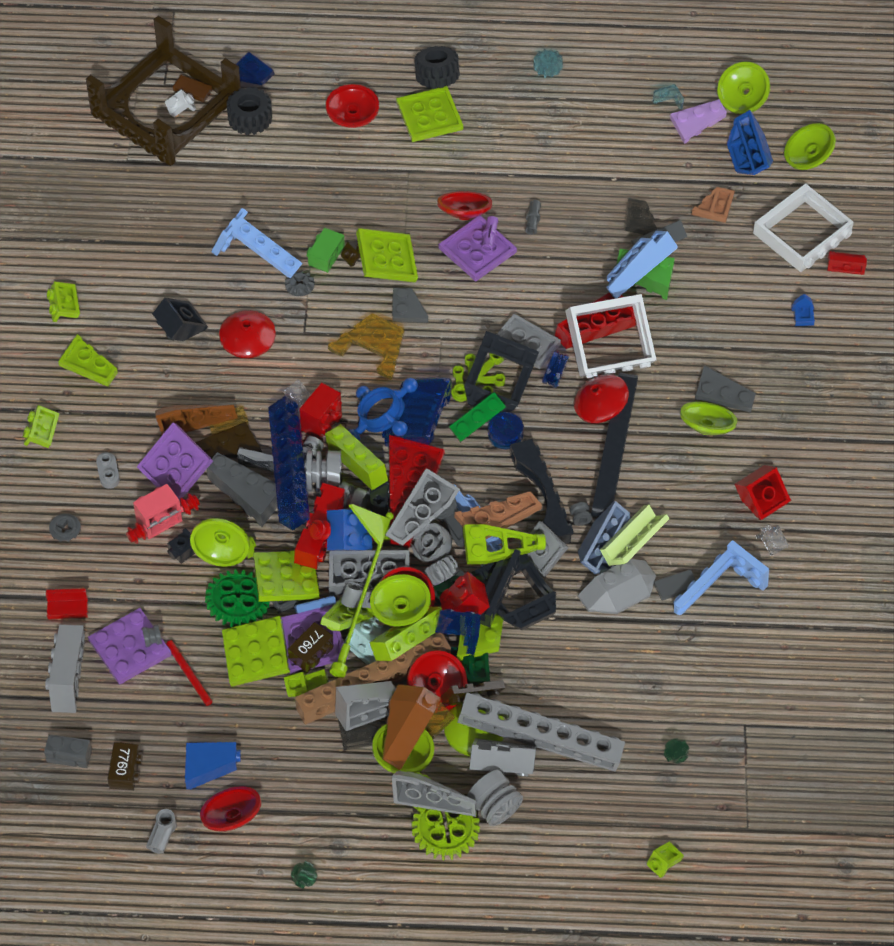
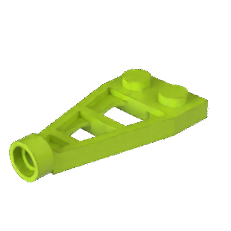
(476, 548)

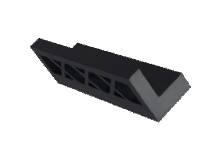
(498, 586)

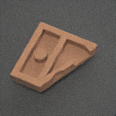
(716, 205)

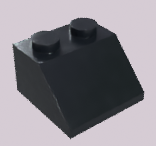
(178, 319)

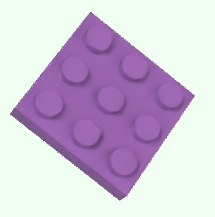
(466, 251)
(175, 461)
(298, 623)
(124, 648)

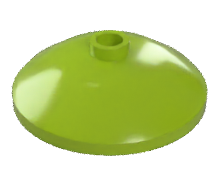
(738, 79)
(810, 146)
(708, 418)
(219, 542)
(397, 593)
(462, 736)
(418, 759)

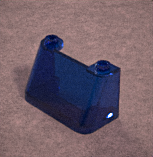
(423, 409)

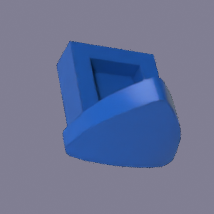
(803, 311)

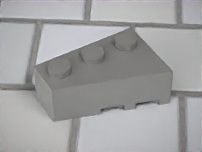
(502, 756)

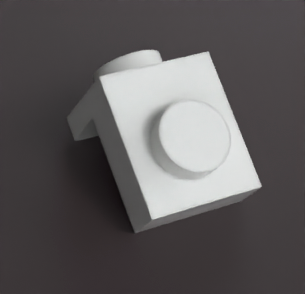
(179, 103)

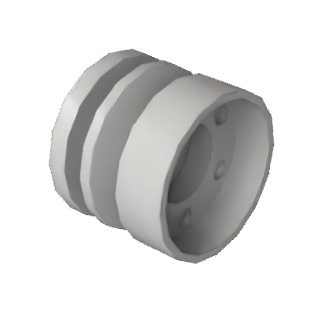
(323, 470)
(495, 797)

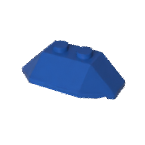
(748, 145)

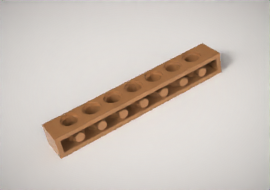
(322, 699)

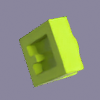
(664, 858)

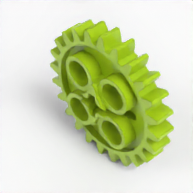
(426, 830)

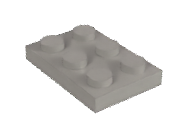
(529, 335)

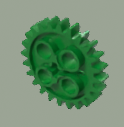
(236, 599)

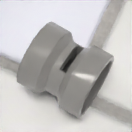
(313, 444)

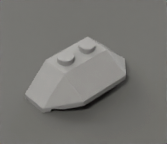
(619, 588)

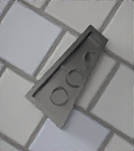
(245, 487)

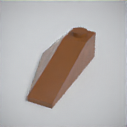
(193, 416)
(408, 716)

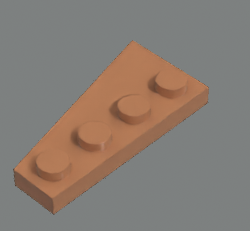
(502, 513)

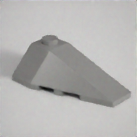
(424, 504)
(423, 792)

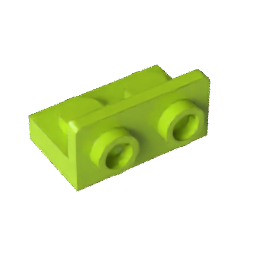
(63, 301)
(41, 426)

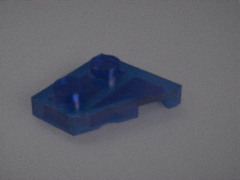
(254, 70)

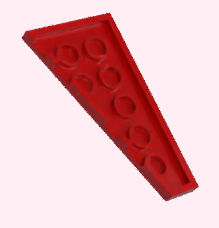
(407, 464)

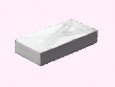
(255, 459)

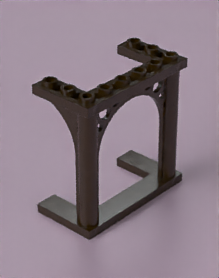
(166, 141)

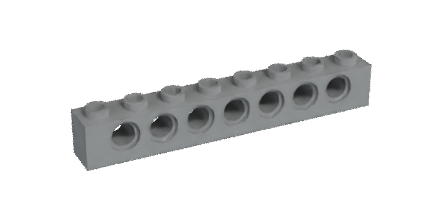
(546, 740)

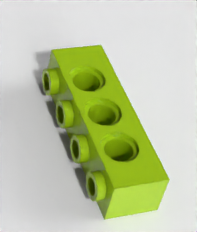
(403, 638)

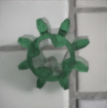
(676, 751)
(304, 874)

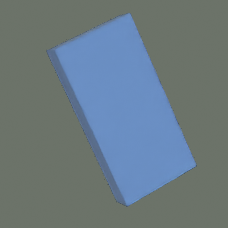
(314, 604)

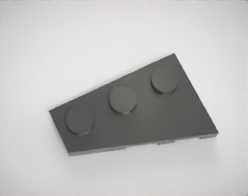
(723, 391)

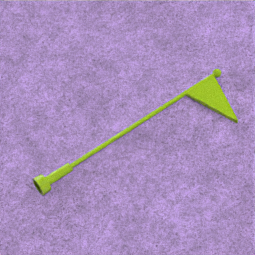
(377, 528)

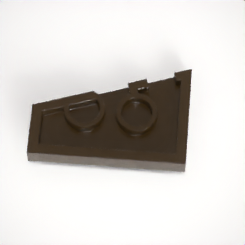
(229, 441)
(455, 695)

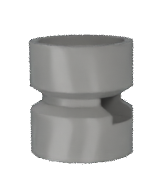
(354, 496)

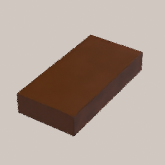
(197, 89)

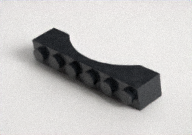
(527, 461)

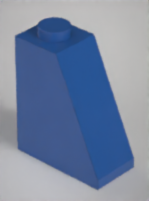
(209, 761)

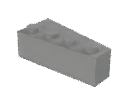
(355, 566)
(65, 668)

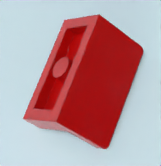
(847, 263)
(67, 603)

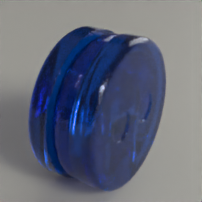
(555, 369)
(505, 429)

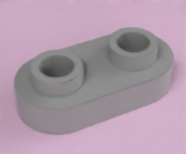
(106, 469)

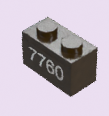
(311, 647)
(124, 766)

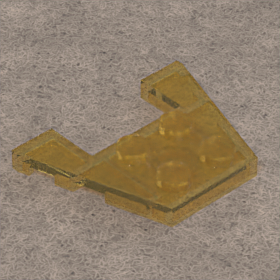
(376, 336)

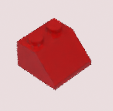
(763, 491)

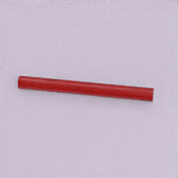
(189, 673)

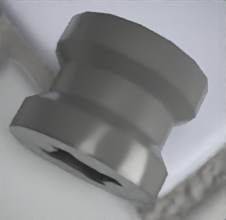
(581, 514)
(152, 635)

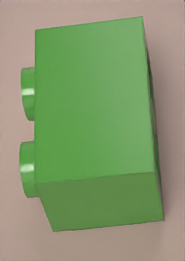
(325, 250)

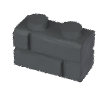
(68, 751)

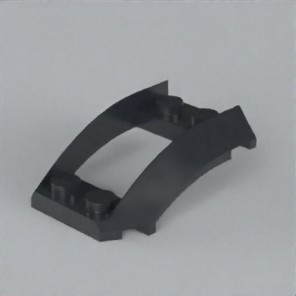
(507, 350)
(532, 612)

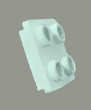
(362, 635)

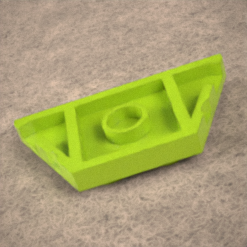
(487, 642)

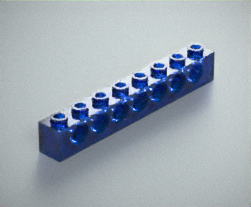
(288, 463)

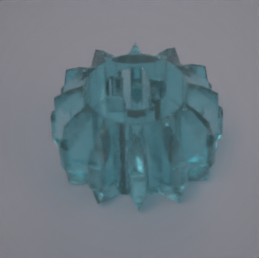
(548, 63)

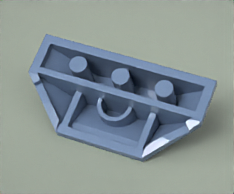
(599, 534)

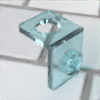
(667, 93)

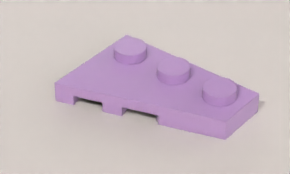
(695, 119)

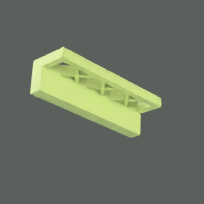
(632, 536)

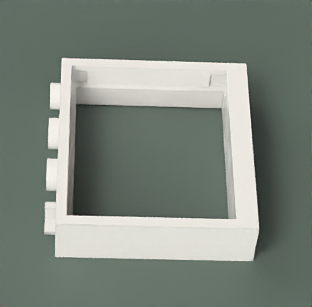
(822, 206)
(642, 325)

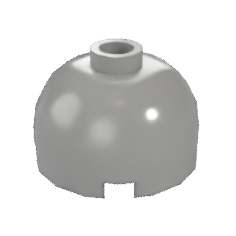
(432, 543)

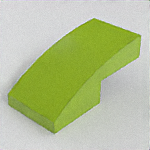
(301, 683)

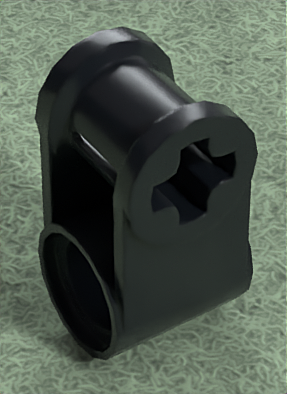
(379, 499)

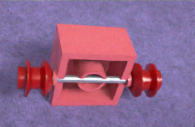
(159, 512)

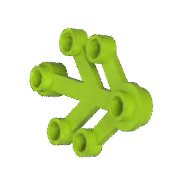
(459, 387)

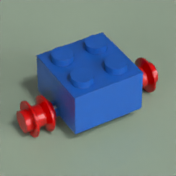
(342, 531)

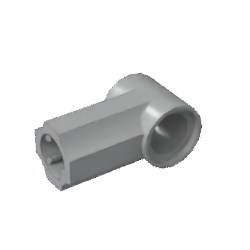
(161, 832)

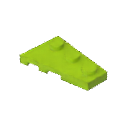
(86, 362)
(341, 617)

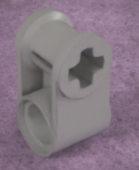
(353, 593)

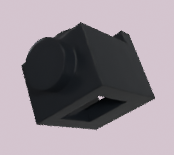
(180, 547)

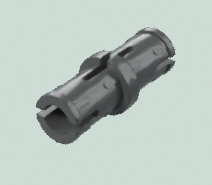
(533, 217)

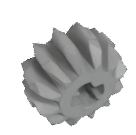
(442, 570)

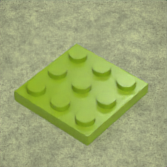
(429, 114)
(387, 255)
(283, 579)
(255, 651)

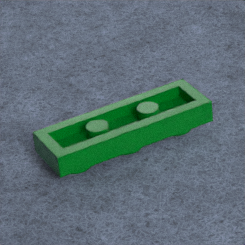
(477, 417)

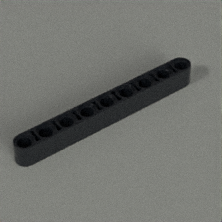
(614, 451)

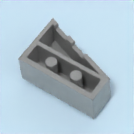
(362, 703)

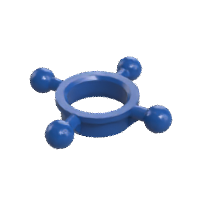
(389, 418)

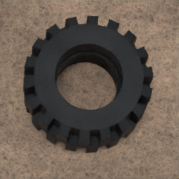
(437, 67)
(247, 100)

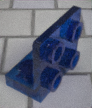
(460, 624)

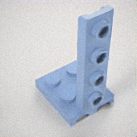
(258, 242)
(734, 556)

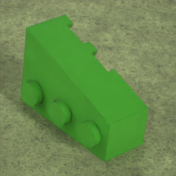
(658, 279)

